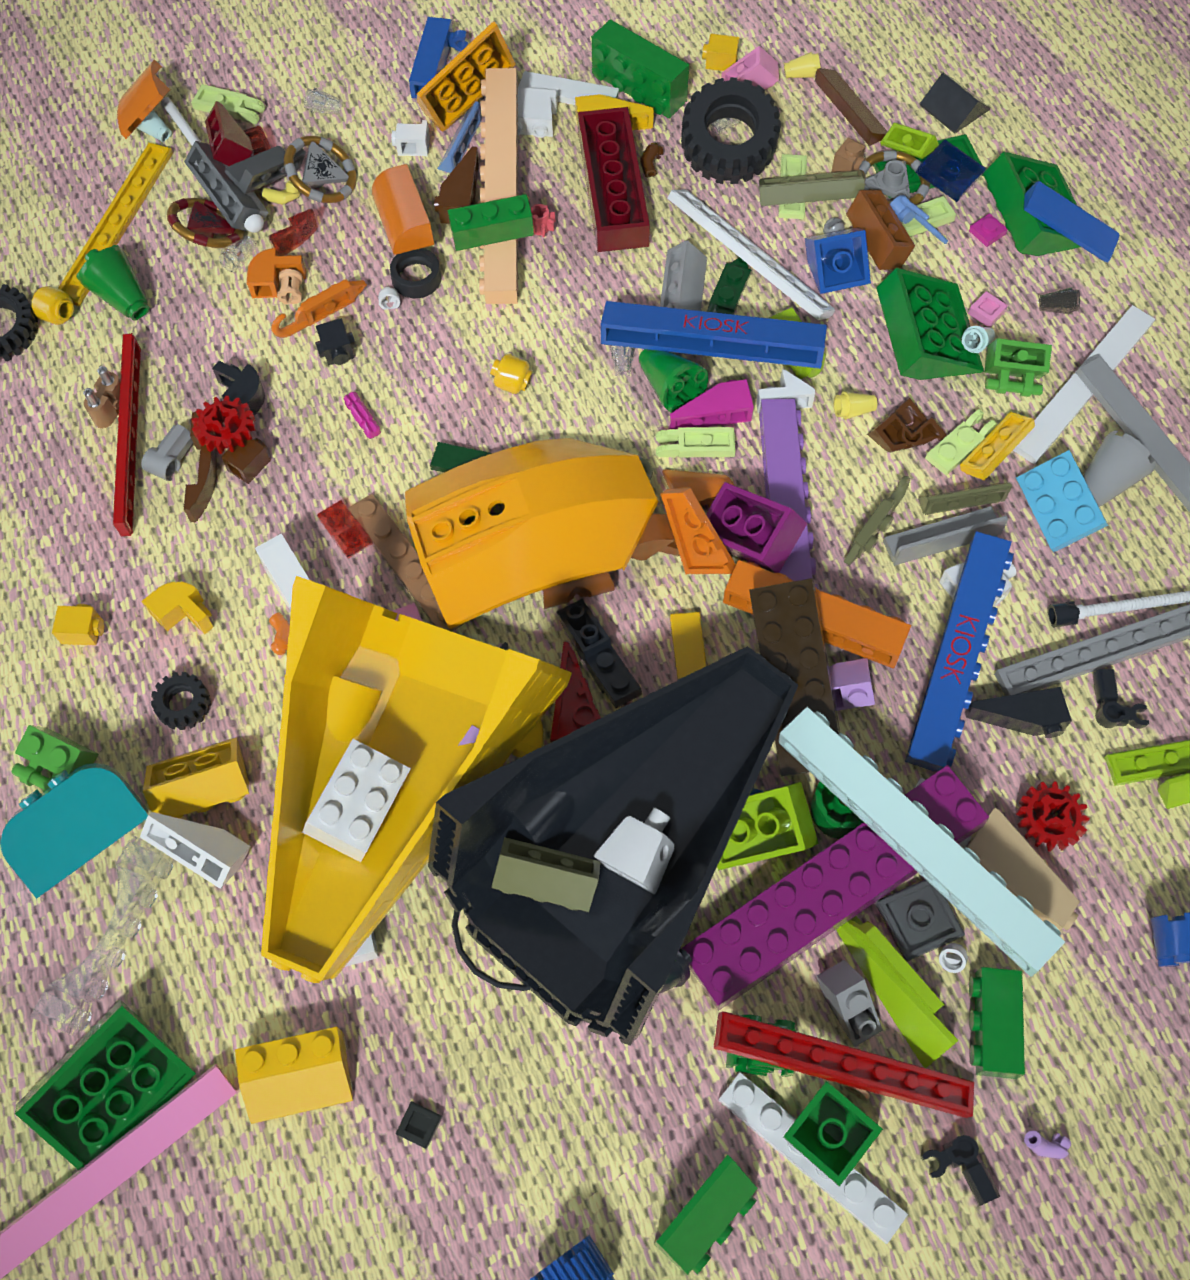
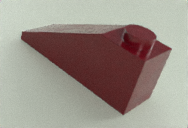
(226, 138)

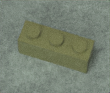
(546, 875)

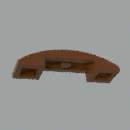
(199, 495)

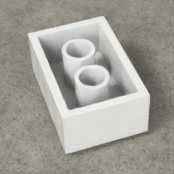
(356, 800)

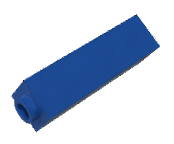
(434, 51)

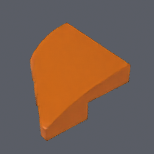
(703, 485)

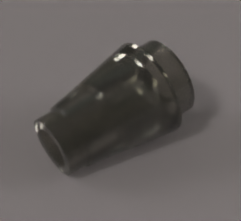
(1060, 301)

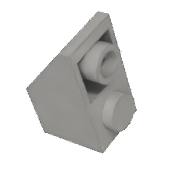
(850, 1002)

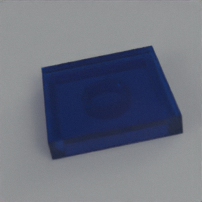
(950, 170)

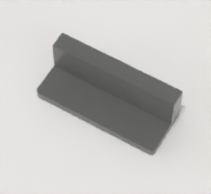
(261, 169)

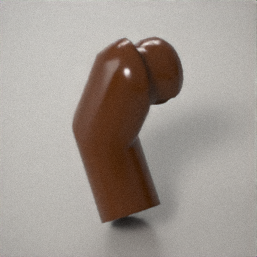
(647, 159)

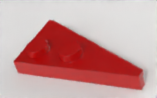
(575, 704)

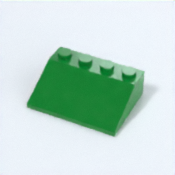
(1008, 181)
(926, 326)
(103, 1087)

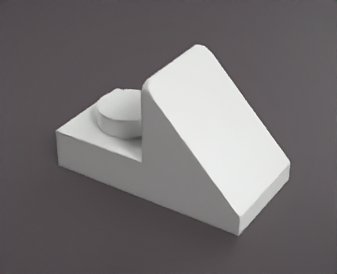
(790, 388)

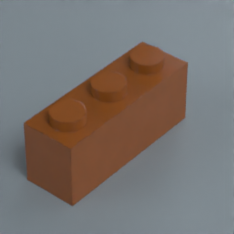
(885, 234)

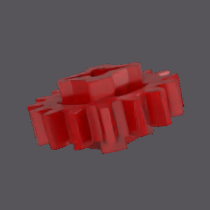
(210, 429)
(1046, 802)

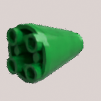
(113, 280)
(673, 377)

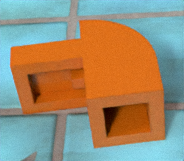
(265, 270)

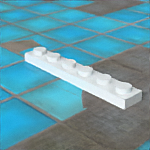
(855, 1193)

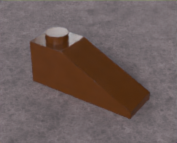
(459, 187)

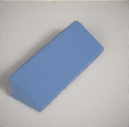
(461, 139)

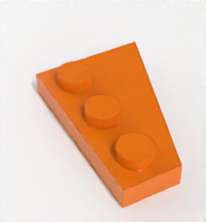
(694, 534)

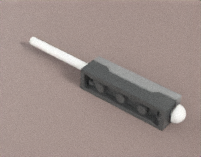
(239, 209)

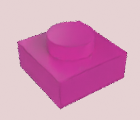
(988, 230)

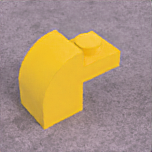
(174, 602)

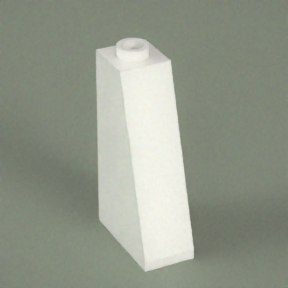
(280, 566)

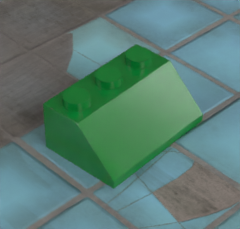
(707, 1217)

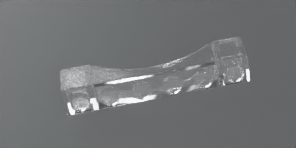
(69, 999)

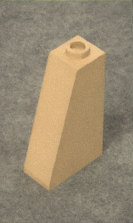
(1024, 871)

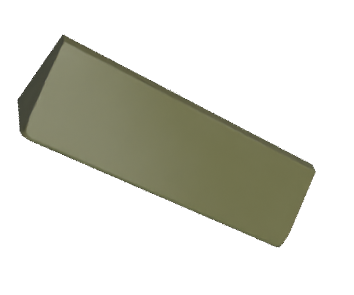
(811, 187)

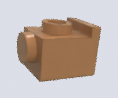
(848, 156)

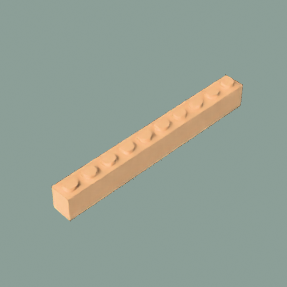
(500, 179)

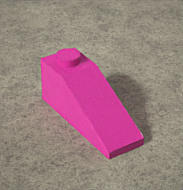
(720, 405)

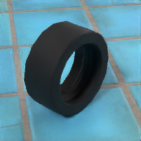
(420, 288)

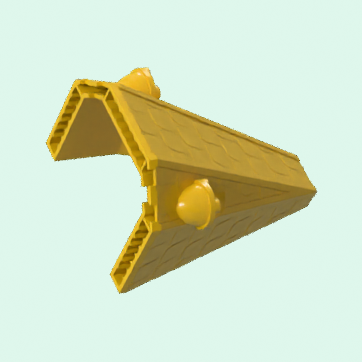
(410, 697)

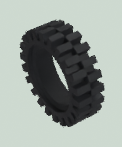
(24, 323)

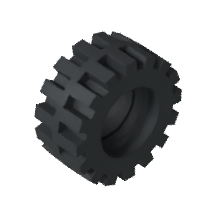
(190, 714)

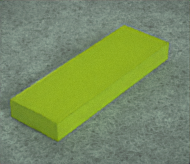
(1149, 763)

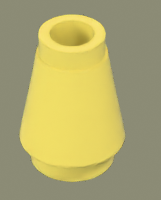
(803, 66)
(854, 404)

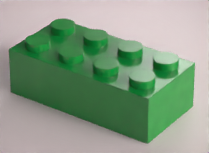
(639, 68)

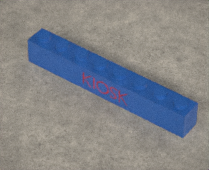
(713, 334)
(958, 653)

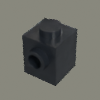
(335, 342)

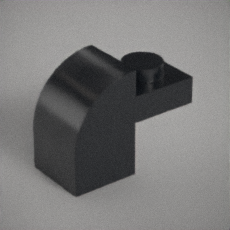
(241, 384)

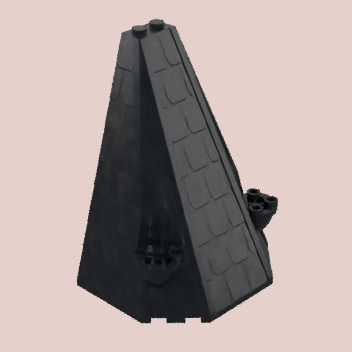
(675, 750)

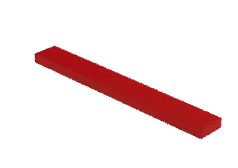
(127, 436)
(844, 1064)

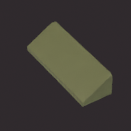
(964, 498)

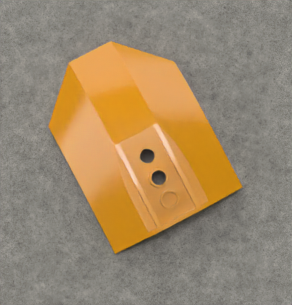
(564, 518)

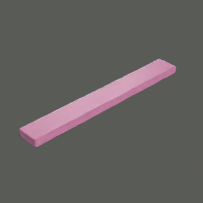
(112, 1167)

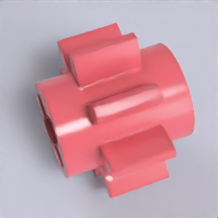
(542, 219)

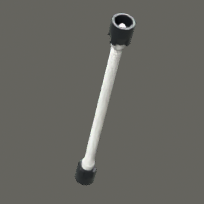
(1068, 613)

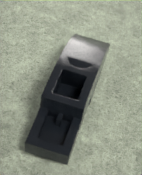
(598, 654)

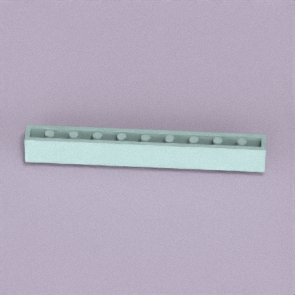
(921, 842)

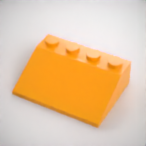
(459, 82)

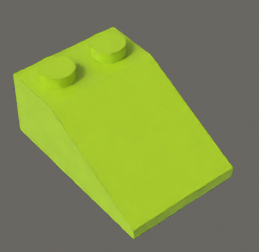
(770, 826)

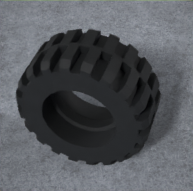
(736, 101)

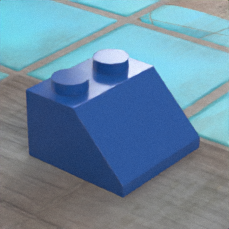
(838, 259)

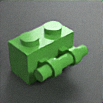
(1017, 360)
(48, 751)

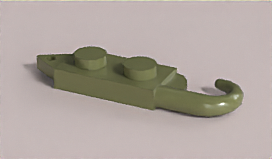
(878, 521)

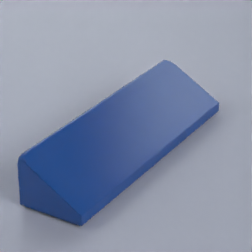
(1071, 221)

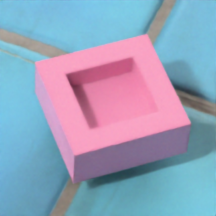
(987, 309)

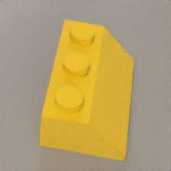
(196, 780)
(294, 1074)

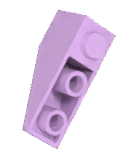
(852, 684)

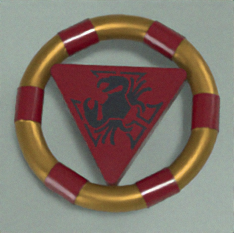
(202, 223)

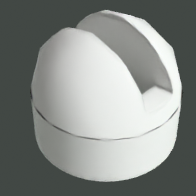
(393, 297)
(953, 962)

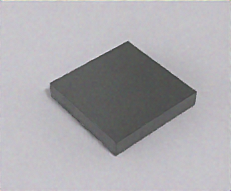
(919, 919)

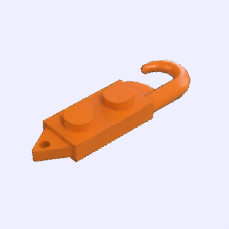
(319, 307)

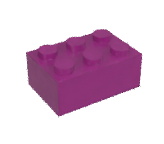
(755, 527)

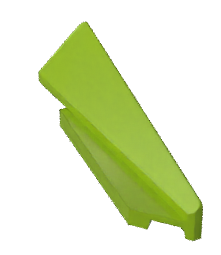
(899, 989)

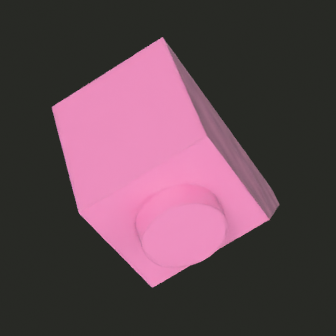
(755, 67)

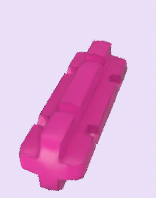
(362, 415)

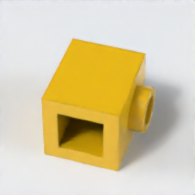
(720, 52)
(77, 625)

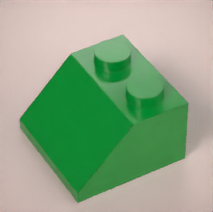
(832, 1133)

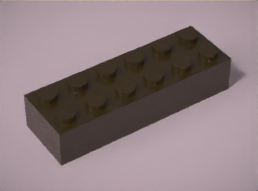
(794, 643)

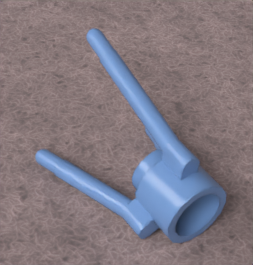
(907, 211)

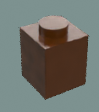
(247, 461)

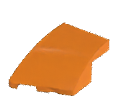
(140, 99)

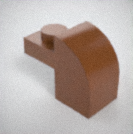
(656, 538)

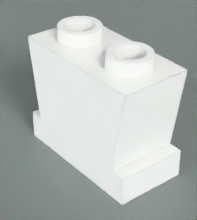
(536, 111)

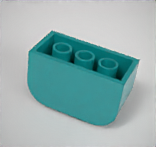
(69, 824)

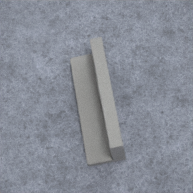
(684, 277)
(942, 535)

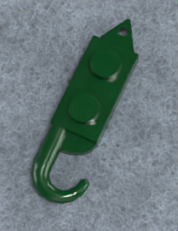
(730, 287)

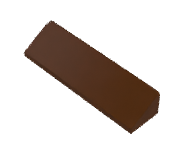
(850, 106)

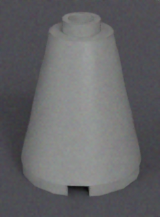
(1117, 466)

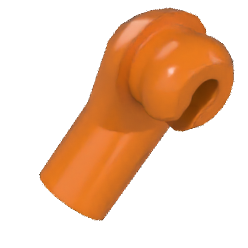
(282, 627)

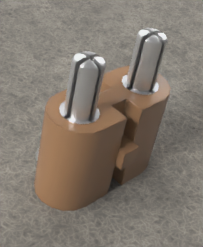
(102, 404)

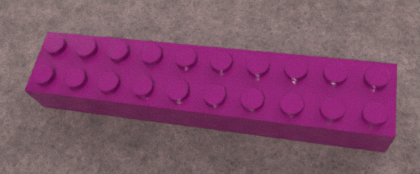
(819, 897)

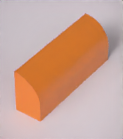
(401, 210)

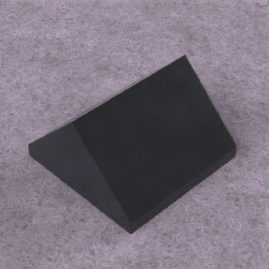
(953, 103)

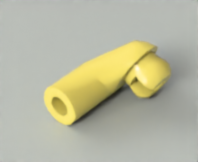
(281, 197)

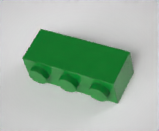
(491, 222)
(997, 1023)

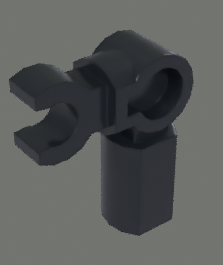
(1111, 712)
(964, 1152)

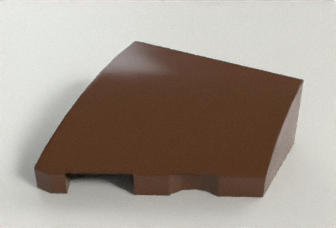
(894, 434)

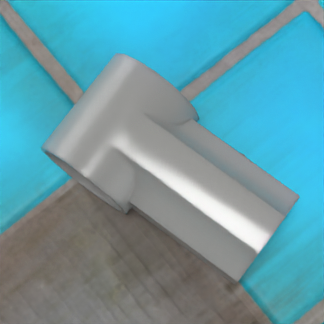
(166, 457)

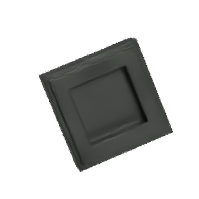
(419, 1125)

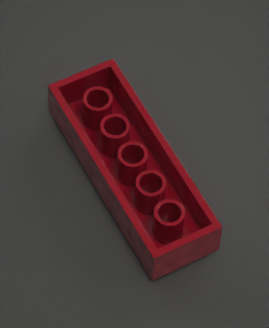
(613, 180)

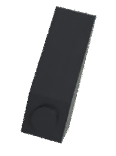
(1027, 712)

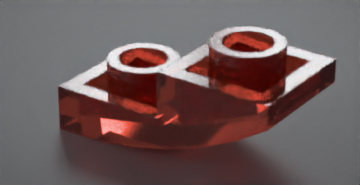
(300, 230)
(344, 529)

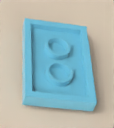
(1061, 501)

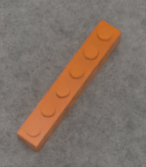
(843, 622)

